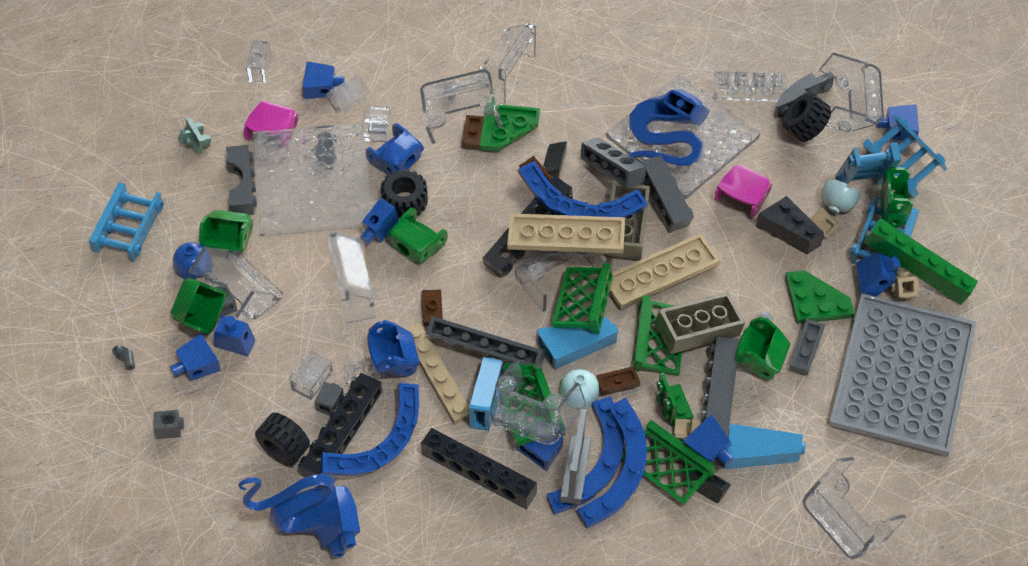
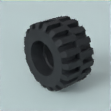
(806, 116)
(405, 182)
(282, 438)

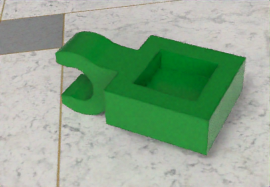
(526, 370)

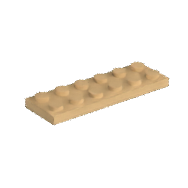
(566, 233)
(662, 270)

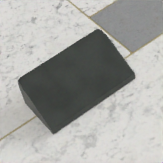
(555, 158)
(713, 488)

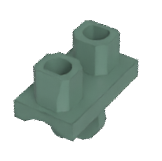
(192, 136)

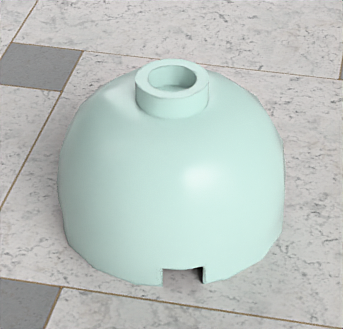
(839, 197)
(588, 384)

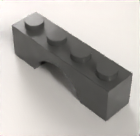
(239, 163)

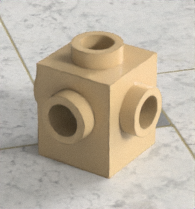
(909, 286)

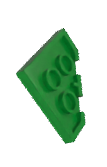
(515, 123)
(816, 299)

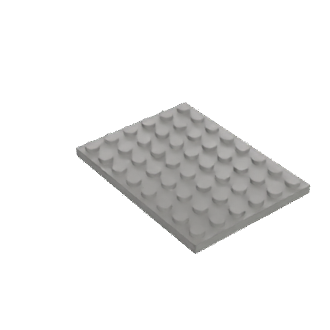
(903, 374)

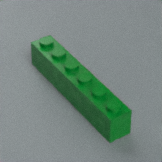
(921, 261)

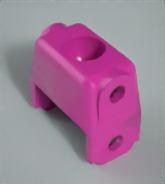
(269, 117)
(745, 187)

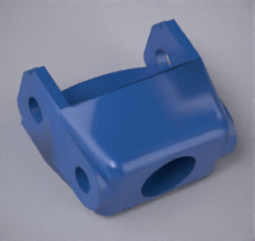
(397, 152)
(392, 349)

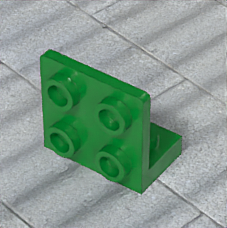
(673, 401)

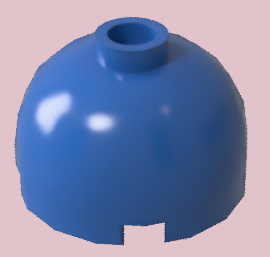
(185, 257)

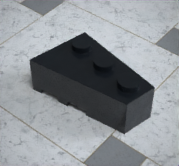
(791, 224)

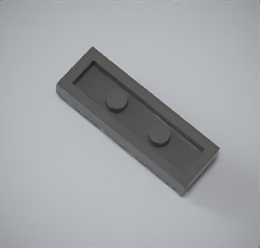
(807, 347)

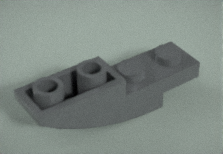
(804, 85)

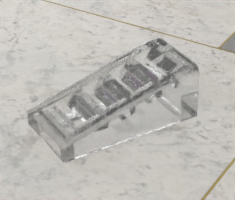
(363, 364)

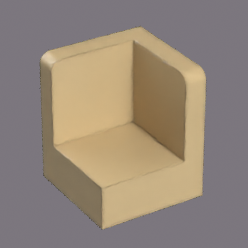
(825, 221)
(684, 427)

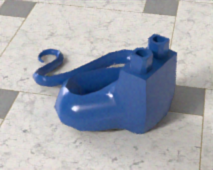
(673, 107)
(321, 510)

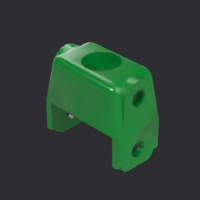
(895, 205)
(225, 230)
(416, 239)
(198, 305)
(762, 348)

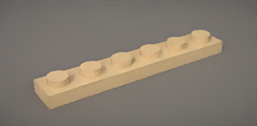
(439, 376)

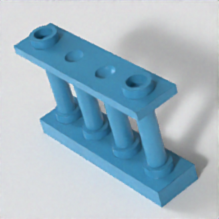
(902, 123)
(869, 165)
(872, 209)
(113, 210)

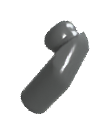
(126, 355)

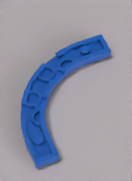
(553, 200)
(387, 450)
(607, 464)
(632, 471)

